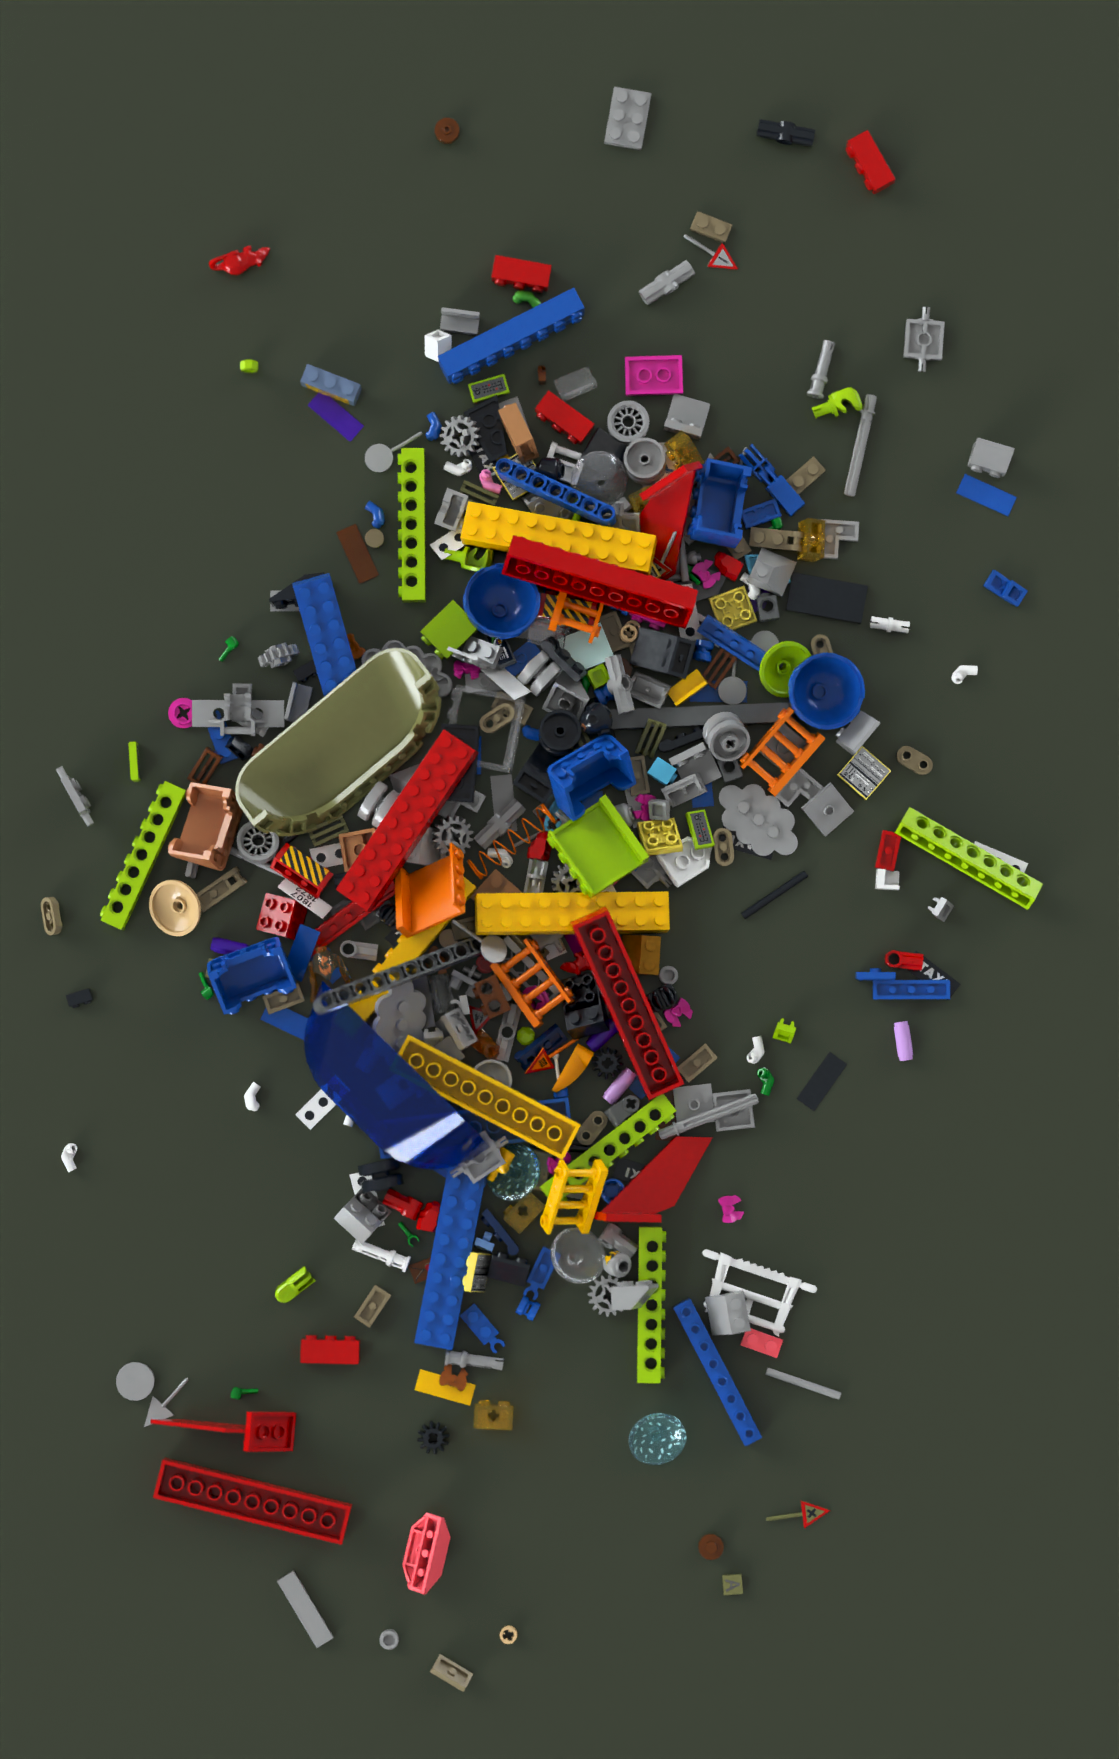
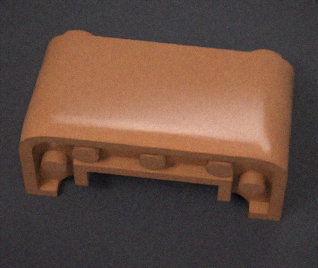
(208, 827)

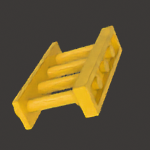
(587, 1205)

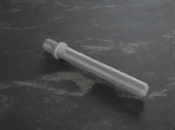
(860, 445)
(682, 1126)

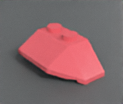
(426, 1552)

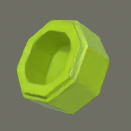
(249, 366)
(525, 1036)

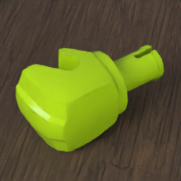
(835, 402)
(469, 560)

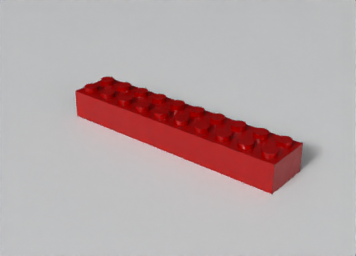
(599, 581)
(407, 821)
(627, 1003)
(252, 1500)

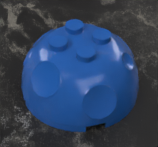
(500, 603)
(826, 691)

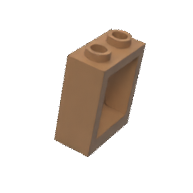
(518, 433)

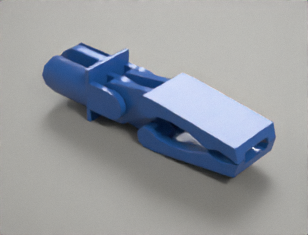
(779, 488)

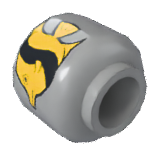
(617, 1264)

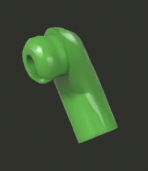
(527, 296)

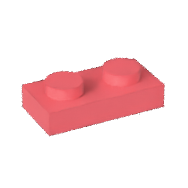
(762, 1342)

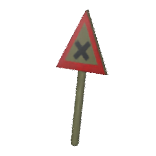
(809, 1513)

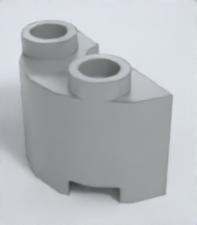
(452, 510)

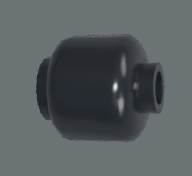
(551, 468)

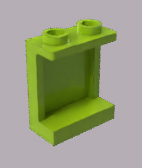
(447, 629)

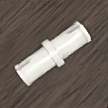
(889, 624)

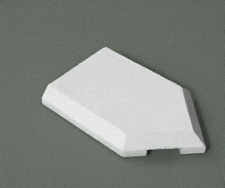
(685, 864)

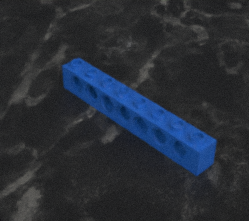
(717, 1372)

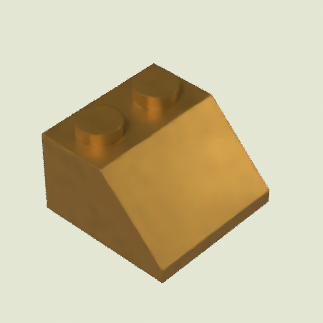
(643, 953)

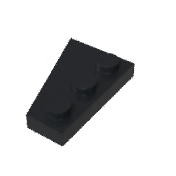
(491, 430)

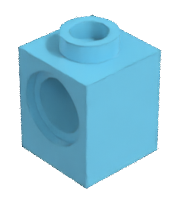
(662, 772)

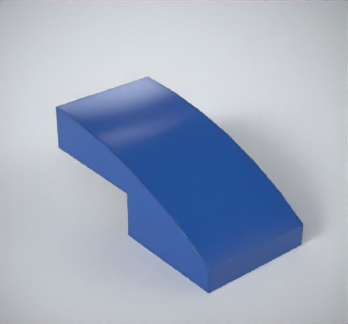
(1005, 588)

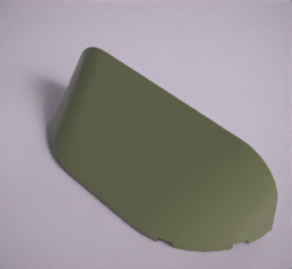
(341, 746)

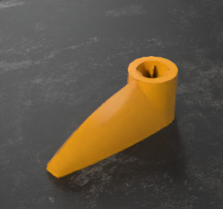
(574, 1067)

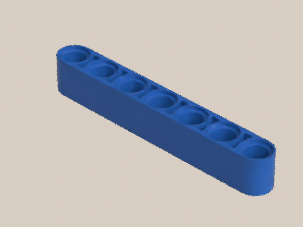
(549, 486)

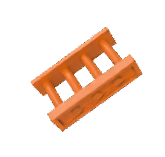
(559, 619)
(788, 769)
(513, 985)

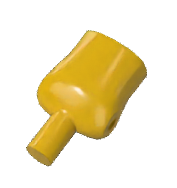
(508, 1156)

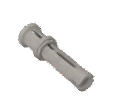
(819, 378)
(464, 1359)

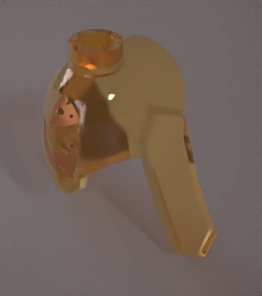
(324, 963)

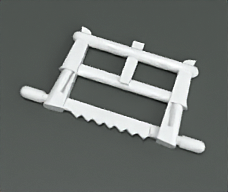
(784, 1306)

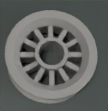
(633, 406)
(254, 858)

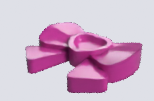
(701, 570)
(460, 668)
(643, 814)
(681, 1007)
(552, 1164)
(728, 1210)

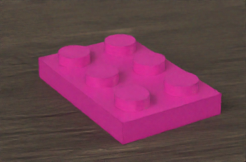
(653, 375)

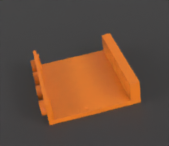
(430, 894)

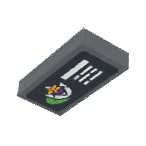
(507, 657)

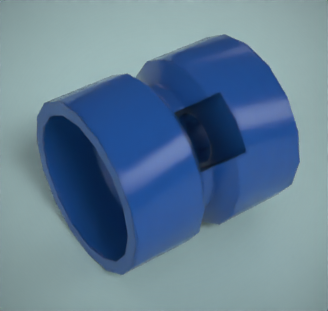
(611, 1189)

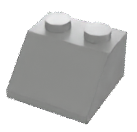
(990, 457)
(857, 732)
(425, 852)
(728, 1313)

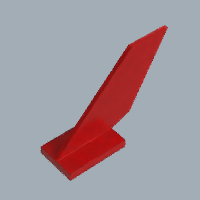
(668, 512)
(657, 1184)
(262, 1430)

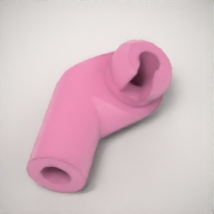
(487, 482)

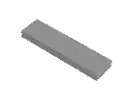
(305, 1609)

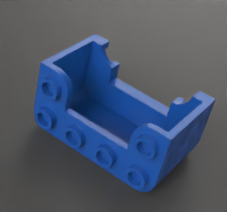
(718, 503)
(589, 770)
(250, 973)

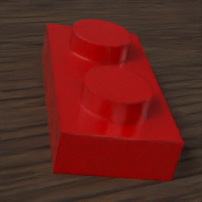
(888, 850)

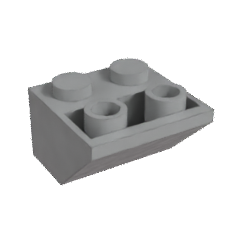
(362, 1215)
(630, 1295)

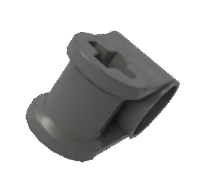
(620, 1112)

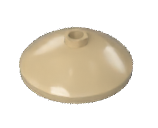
(167, 911)

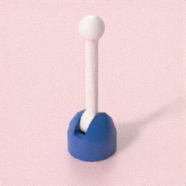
(564, 1092)

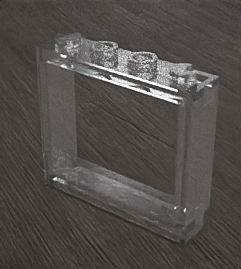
(514, 729)

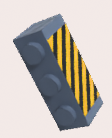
(331, 385)

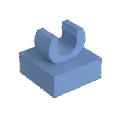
(484, 1244)

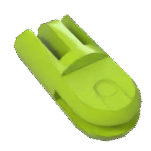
(294, 1285)

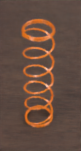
(480, 875)

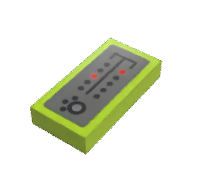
(488, 388)
(134, 761)
(700, 829)

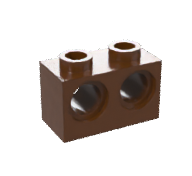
(496, 995)

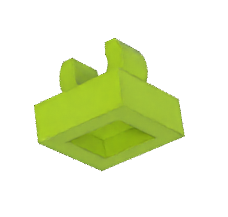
(598, 676)
(784, 1032)

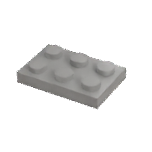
(627, 118)

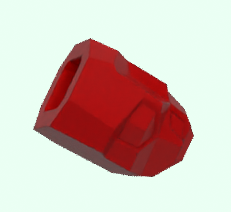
(728, 566)
(539, 848)
(428, 1217)

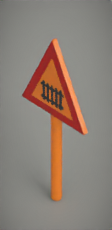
(543, 1061)

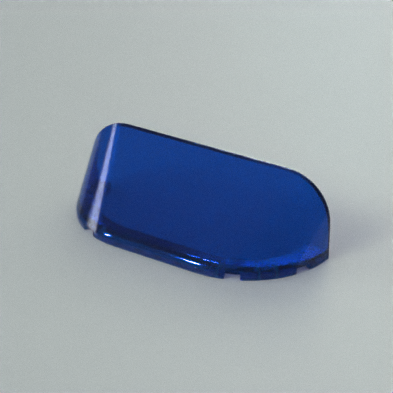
(385, 1092)

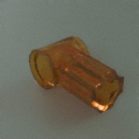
(486, 1045)

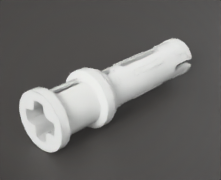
(390, 1257)

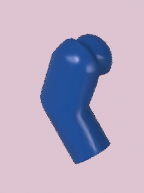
(435, 428)
(378, 514)
(530, 733)

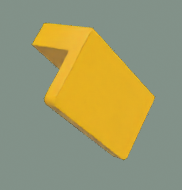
(687, 688)

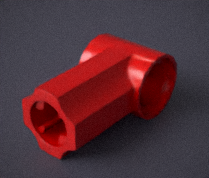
(906, 960)
(405, 1205)

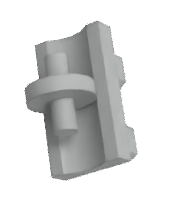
(535, 876)
(458, 978)

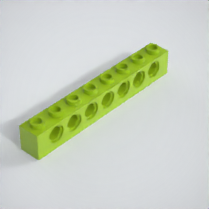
(418, 592)
(968, 858)
(145, 866)
(659, 1104)
(655, 1374)

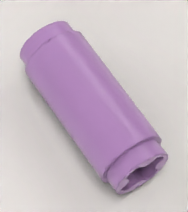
(903, 1041)
(619, 1086)

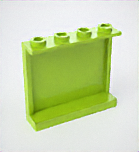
(598, 847)

